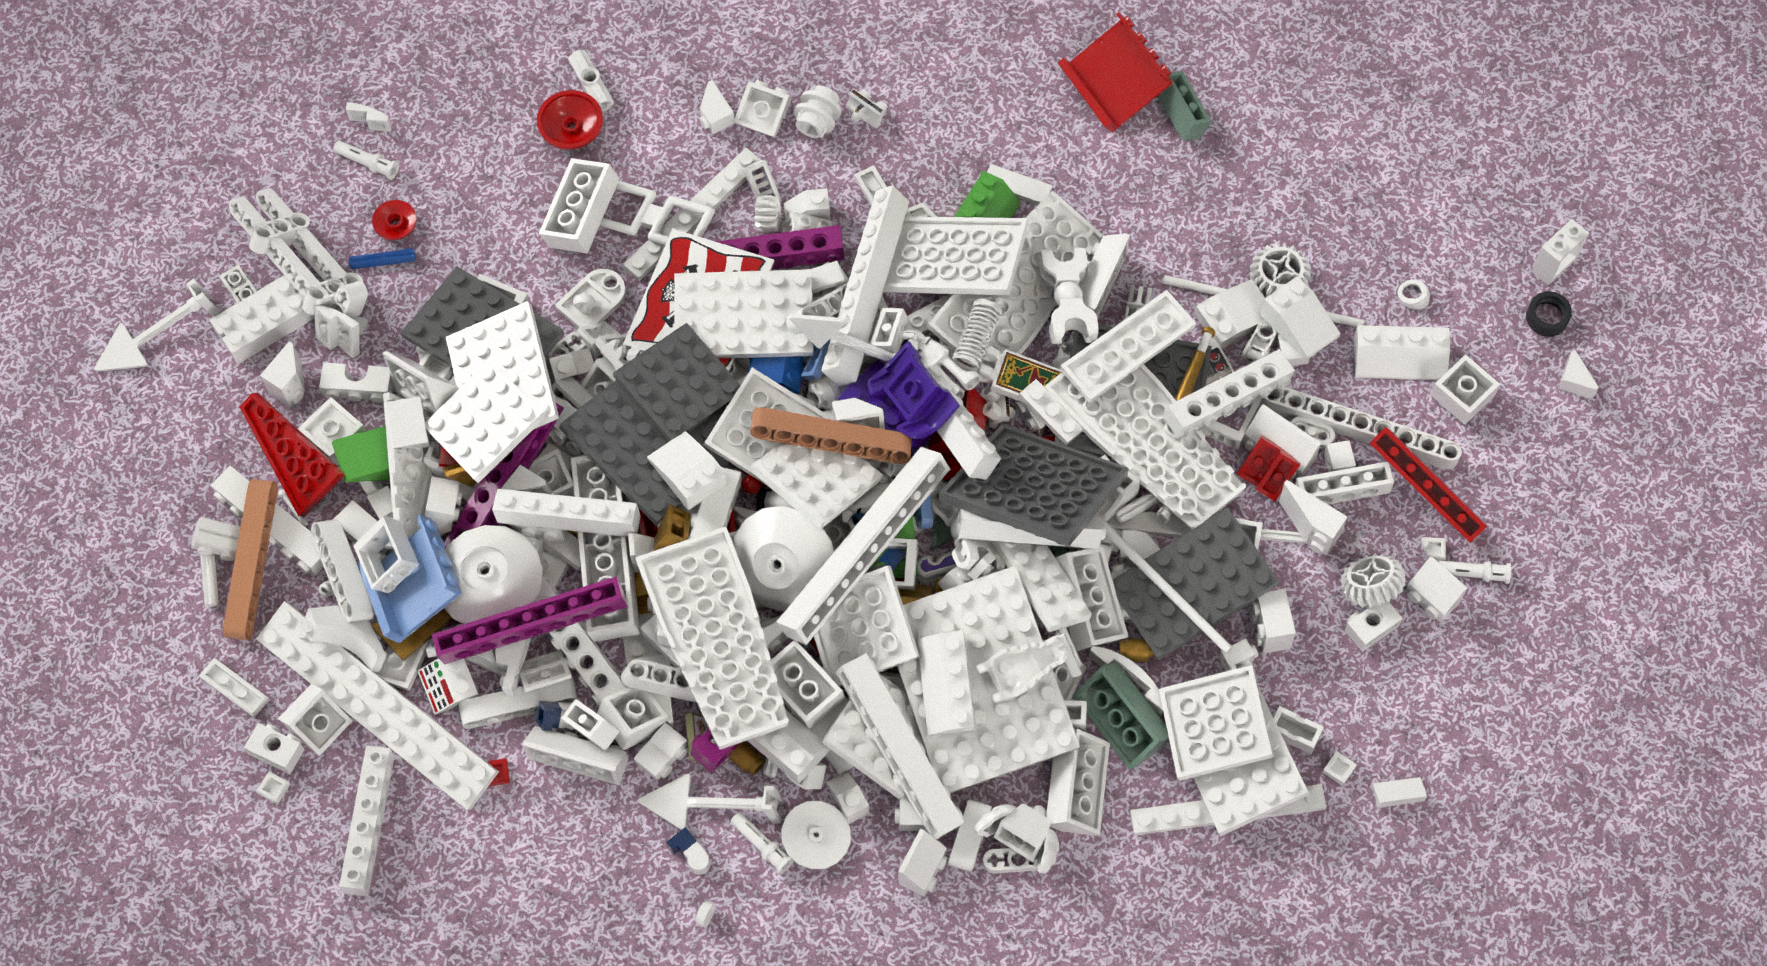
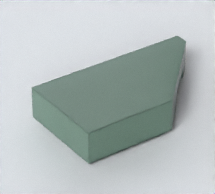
(941, 533)

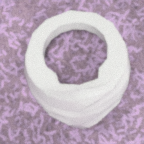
(1418, 303)

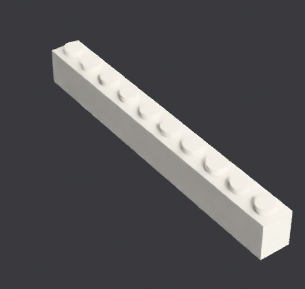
(866, 283)
(863, 545)

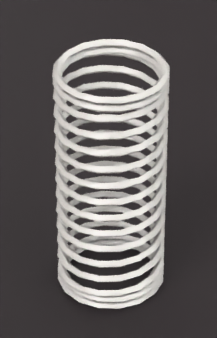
(992, 314)

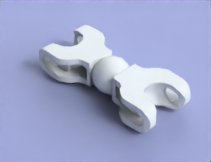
(1068, 296)
(967, 550)

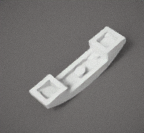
(1134, 672)

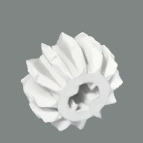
(767, 214)

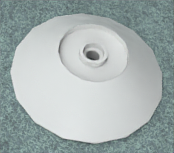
(782, 536)
(512, 577)

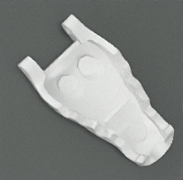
(1020, 667)

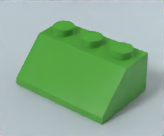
(989, 199)

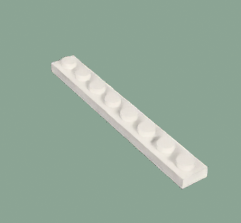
(685, 220)
(1197, 815)

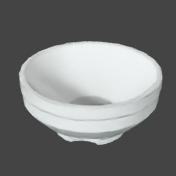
(823, 392)

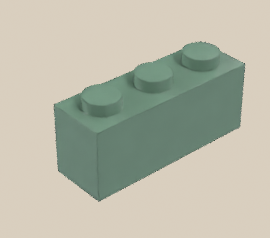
(1184, 108)

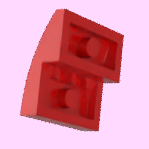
(1268, 468)

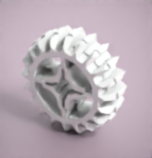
(1273, 260)
(1373, 580)

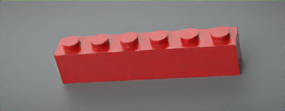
(1428, 484)

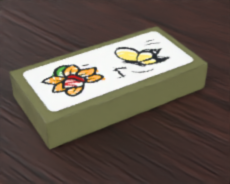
(694, 725)

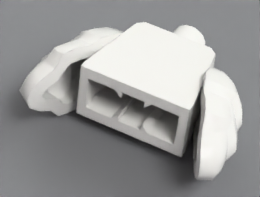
(1023, 831)

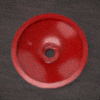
(565, 110)

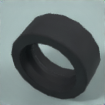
(1556, 300)

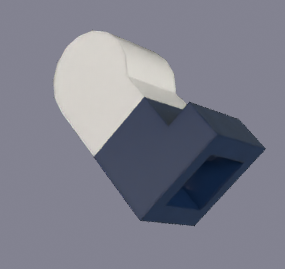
(552, 715)
(691, 850)

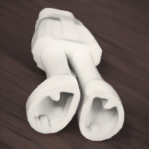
(938, 355)

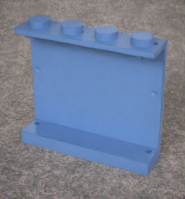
(422, 592)

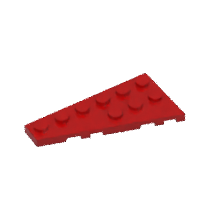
(295, 460)

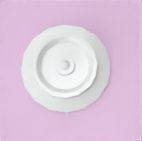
(816, 835)

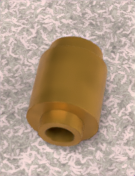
(1135, 649)
(747, 758)

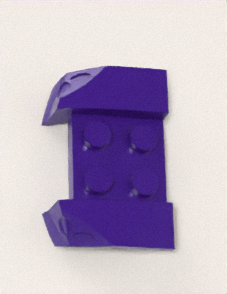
(914, 393)

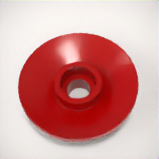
(390, 212)

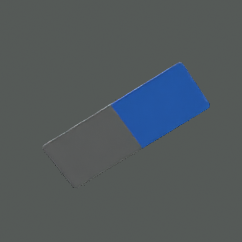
(891, 557)

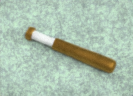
(1191, 375)

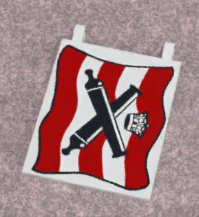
(683, 255)

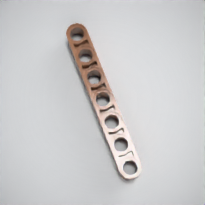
(830, 435)
(250, 559)

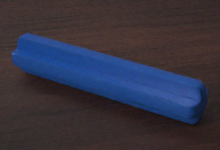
(382, 258)

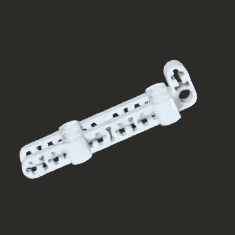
(338, 290)

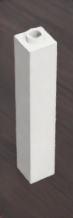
(982, 528)

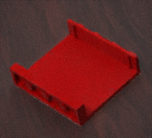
(1118, 74)

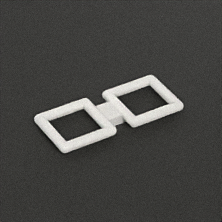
(654, 216)

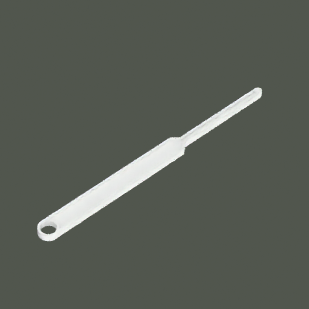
(1176, 527)

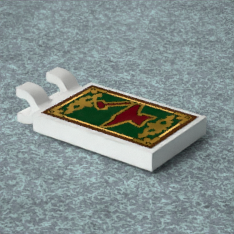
(1014, 372)

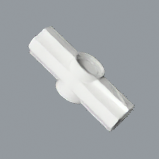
(586, 71)

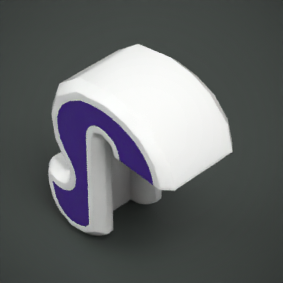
(930, 570)

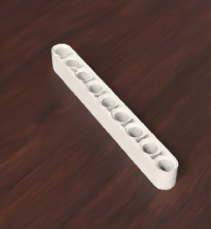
(1371, 423)

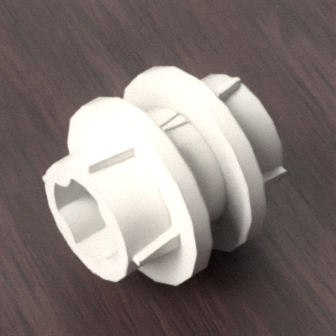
(817, 111)

